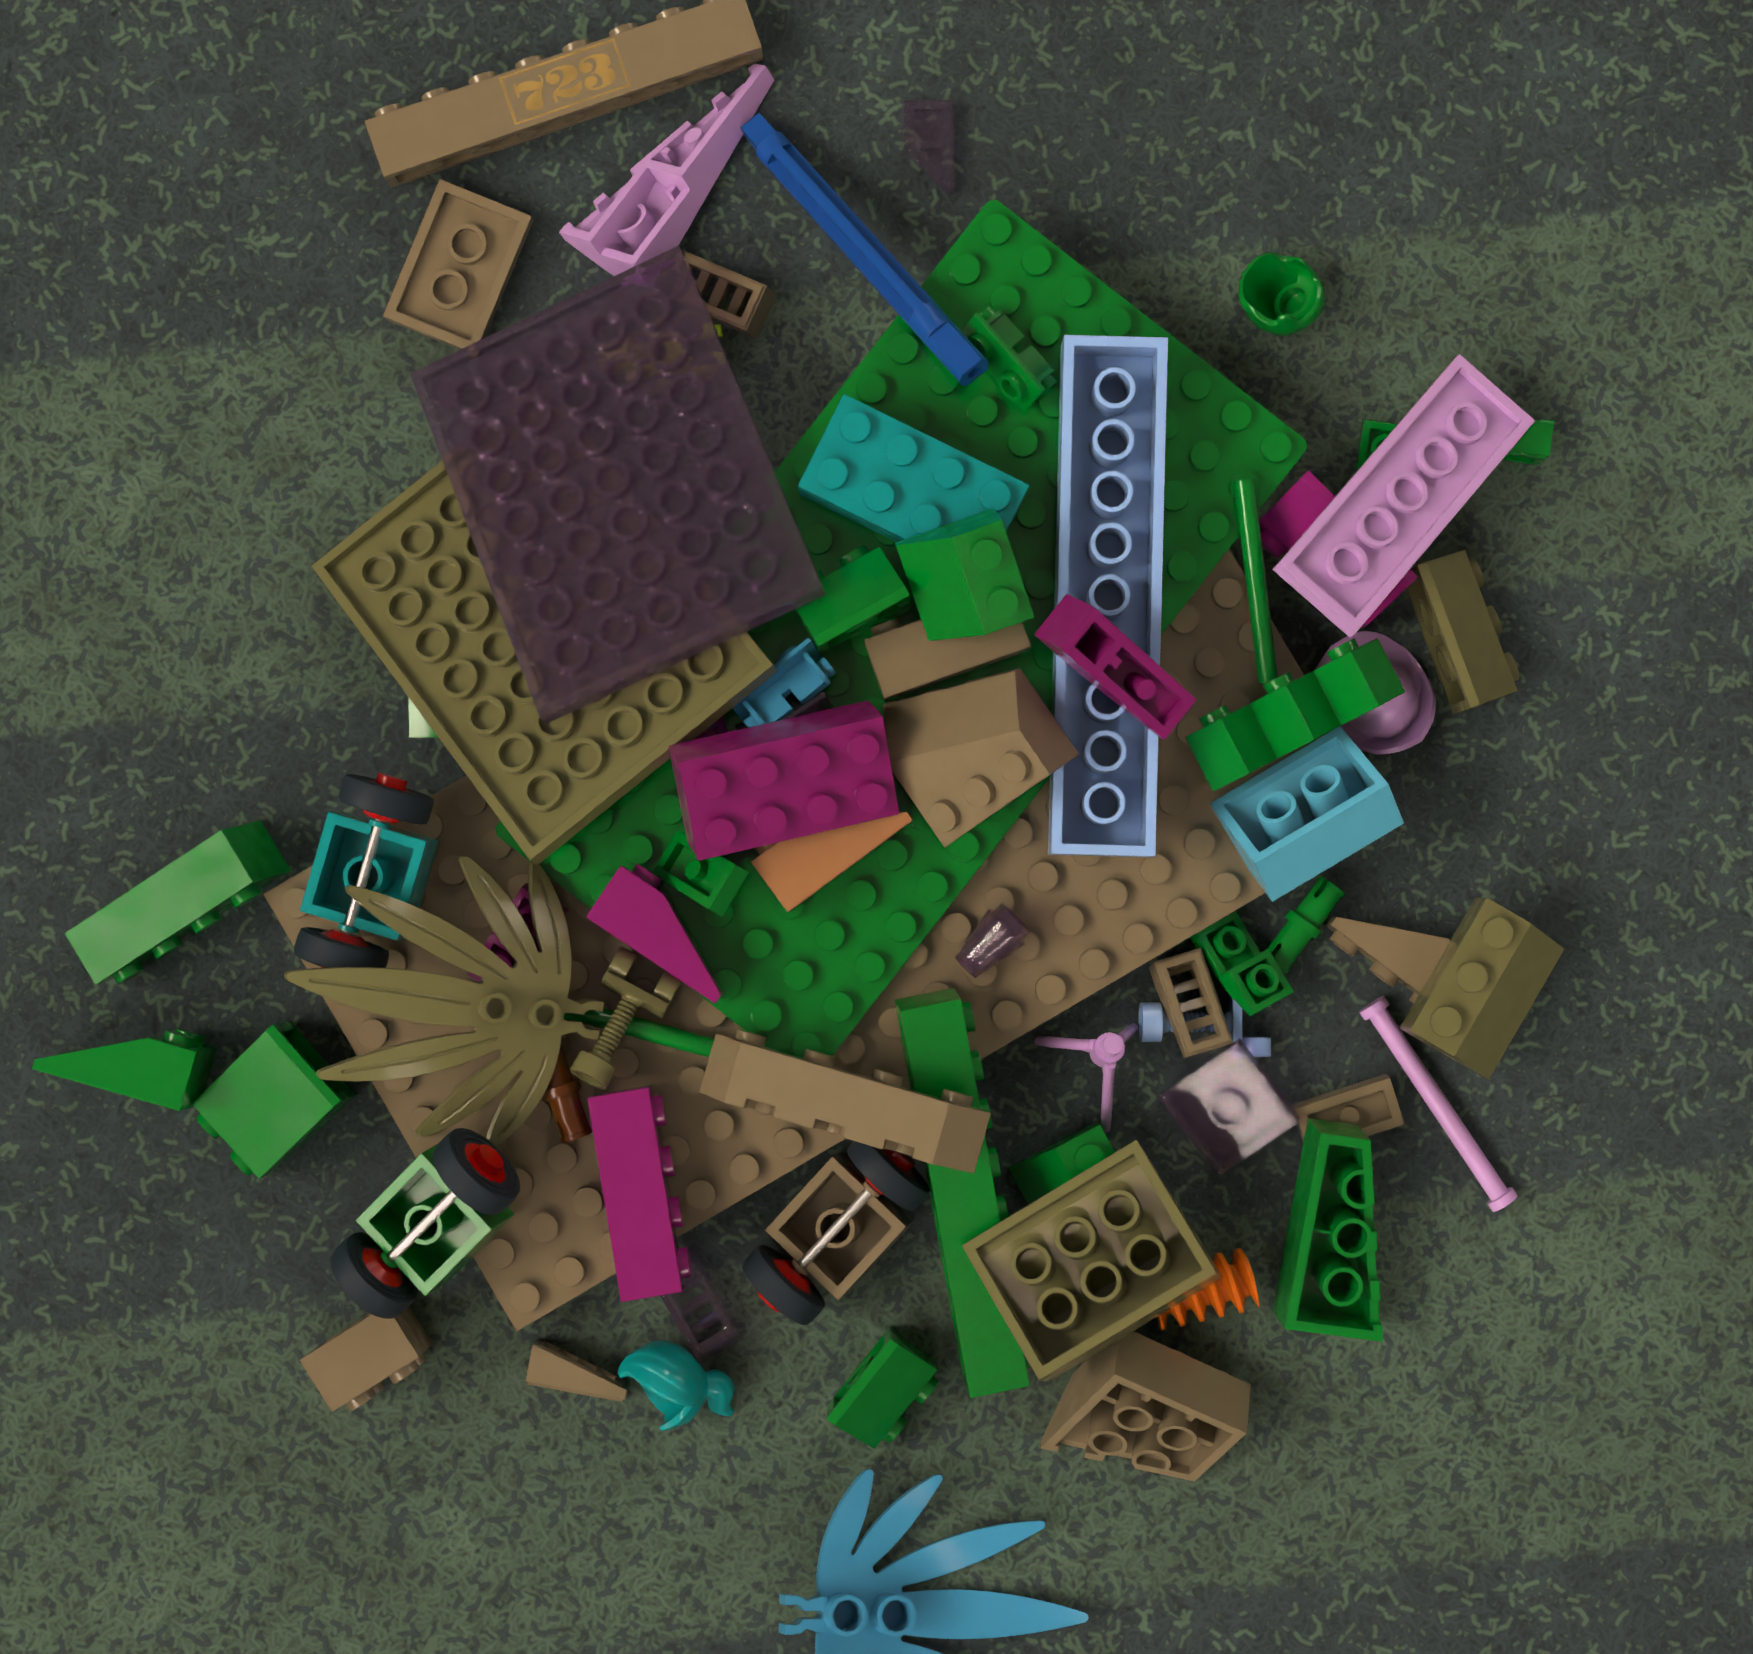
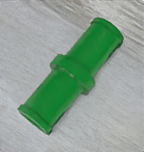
(1304, 922)

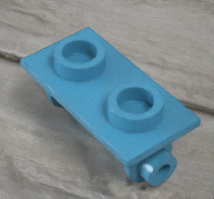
(799, 672)

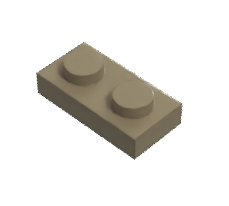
(1366, 1104)

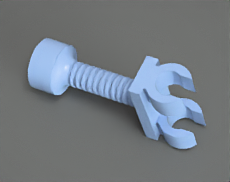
(1154, 1023)

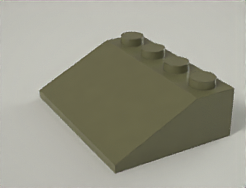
(1091, 1262)

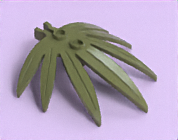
(510, 1009)

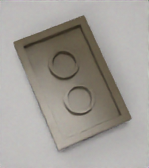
(458, 266)

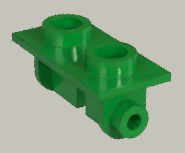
(1019, 376)

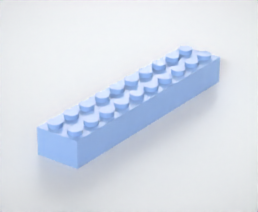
(1113, 561)

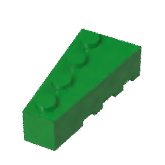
(177, 900)
(1331, 1240)

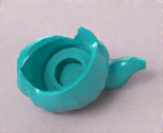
(677, 1382)

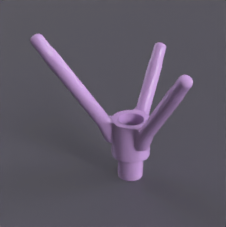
(1104, 1053)

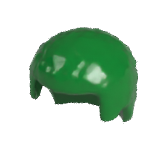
(1281, 294)

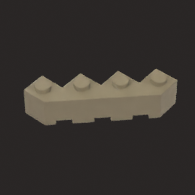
(845, 1103)

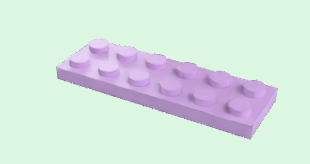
(1403, 496)

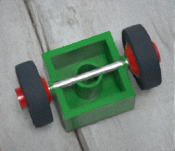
(427, 1224)

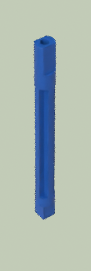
(865, 251)

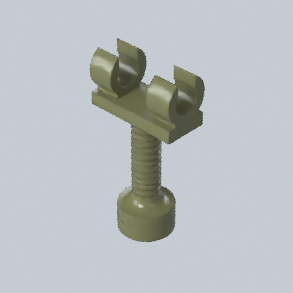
(595, 1065)

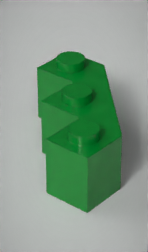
(1294, 712)

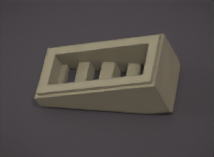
(758, 304)
(1196, 964)
(563, 1371)

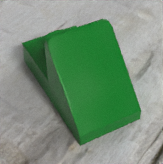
(708, 881)

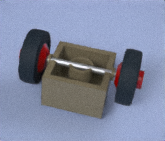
(836, 1229)

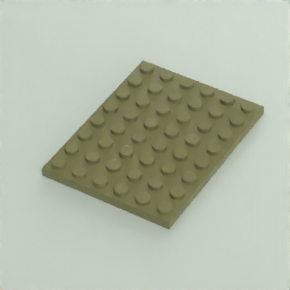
(434, 623)

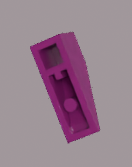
(1115, 665)
(649, 923)

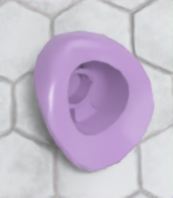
(1401, 720)

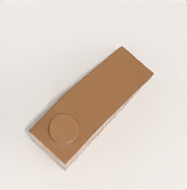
(808, 863)

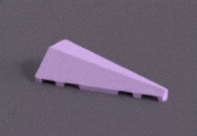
(667, 184)

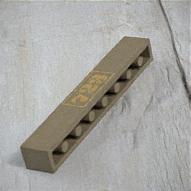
(562, 89)

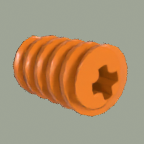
(1234, 1286)

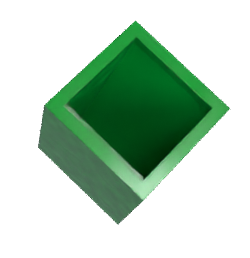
(271, 1100)

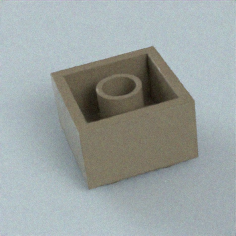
(358, 1358)

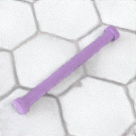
(1499, 1194)

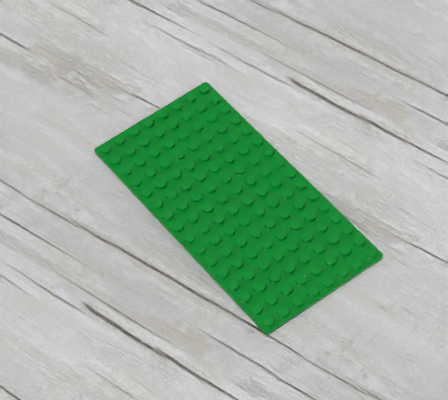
(823, 964)

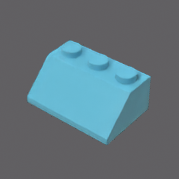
(1307, 813)

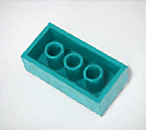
(901, 477)

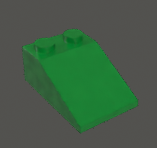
(157, 1069)

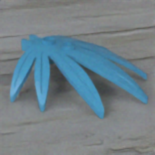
(870, 1613)

